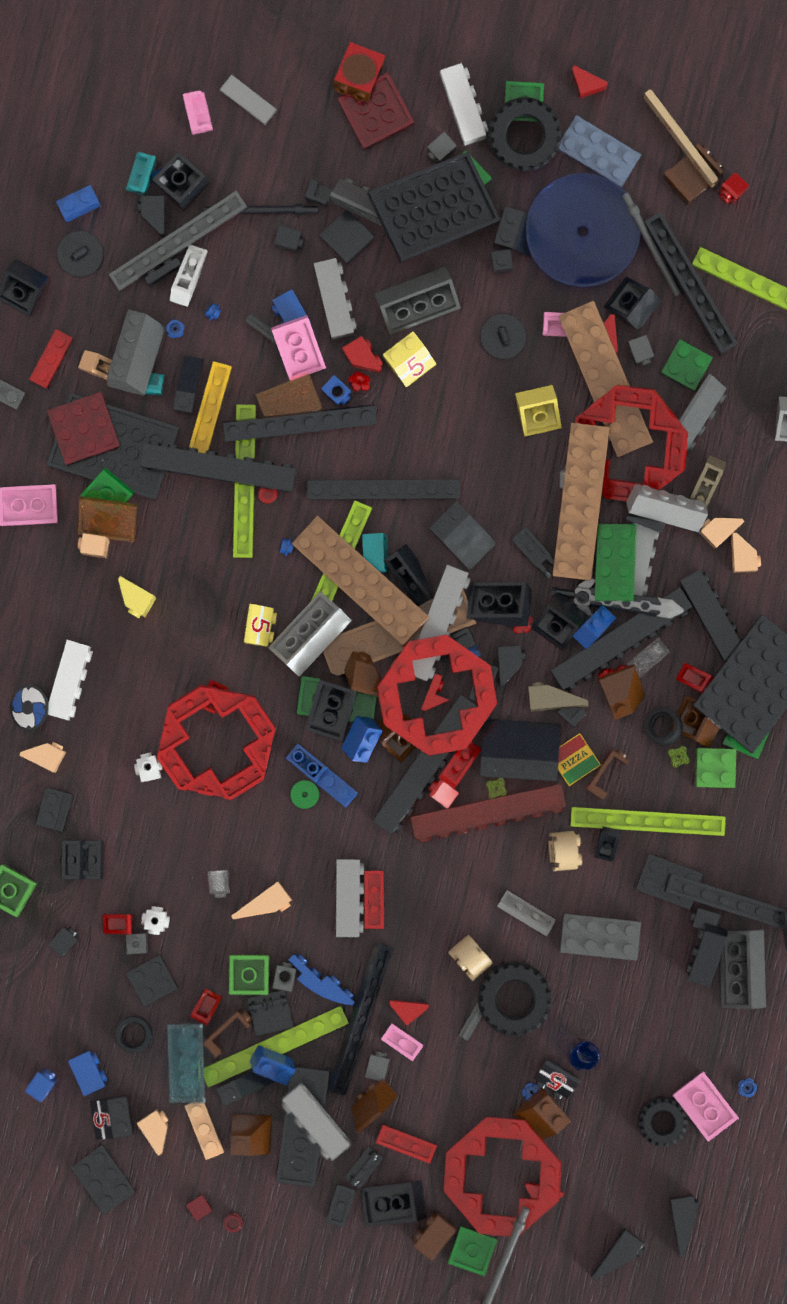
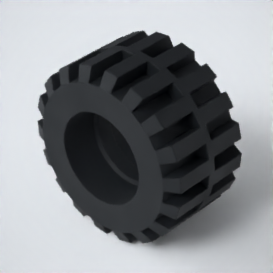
(666, 1138)

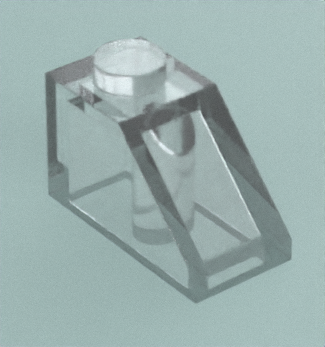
(649, 657)
(219, 883)

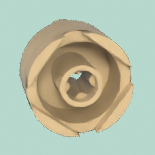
(564, 850)
(470, 957)

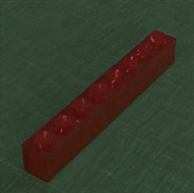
(487, 812)

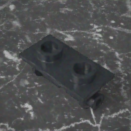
(364, 1167)

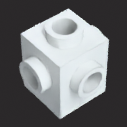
(153, 773)
(163, 920)

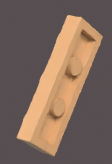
(204, 1129)

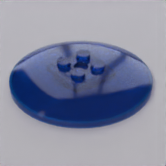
(575, 203)

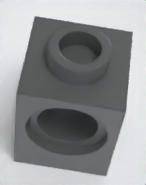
(441, 148)
(641, 350)
(137, 943)
(282, 985)
(377, 1066)

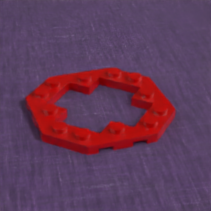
(660, 419)
(225, 703)
(470, 718)
(475, 1144)

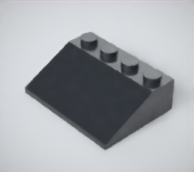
(520, 750)

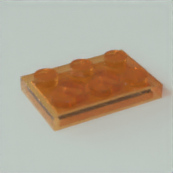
(290, 398)
(107, 519)

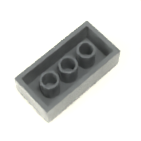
(600, 936)

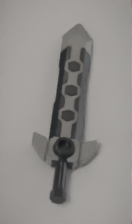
(585, 597)

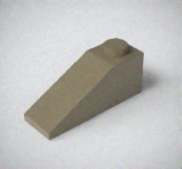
(708, 480)
(549, 698)

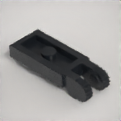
(533, 550)

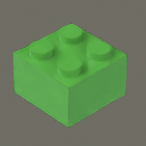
(715, 768)
(14, 890)
(249, 974)

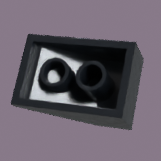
(462, 535)
(500, 603)
(331, 707)
(393, 1203)

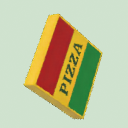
(576, 760)

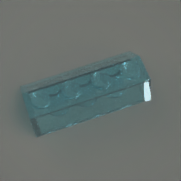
(186, 1063)

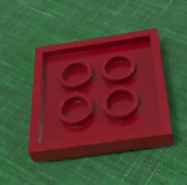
(379, 117)
(83, 428)

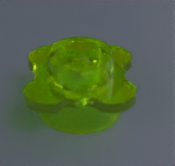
(677, 761)
(498, 783)

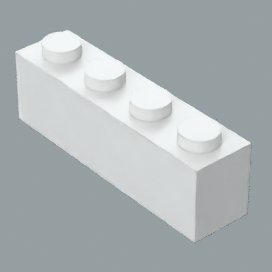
(463, 105)
(68, 680)

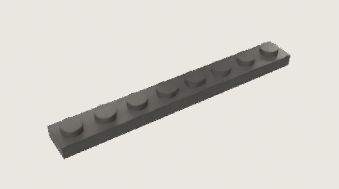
(178, 240)

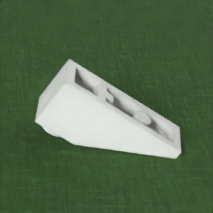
(188, 275)

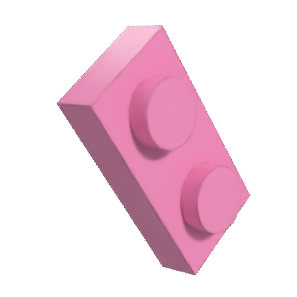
(402, 1042)

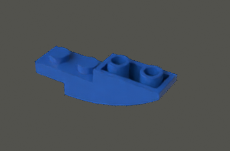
(322, 775)
(327, 988)

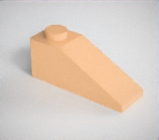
(267, 902)

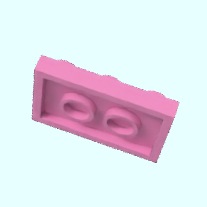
(298, 347)
(28, 505)
(705, 1106)

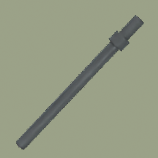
(633, 211)
(519, 1225)

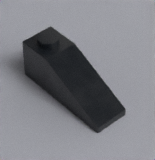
(188, 385)
(409, 574)
(242, 1087)
(684, 1217)
(622, 1251)

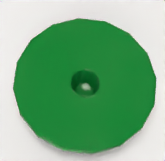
(304, 794)

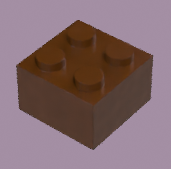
(434, 1235)

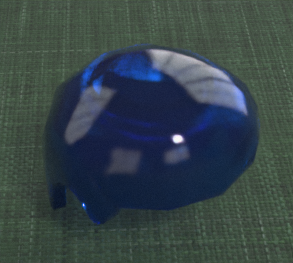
(584, 1055)

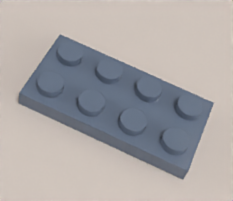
(598, 151)

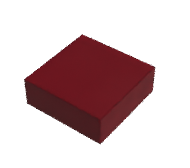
(199, 1207)

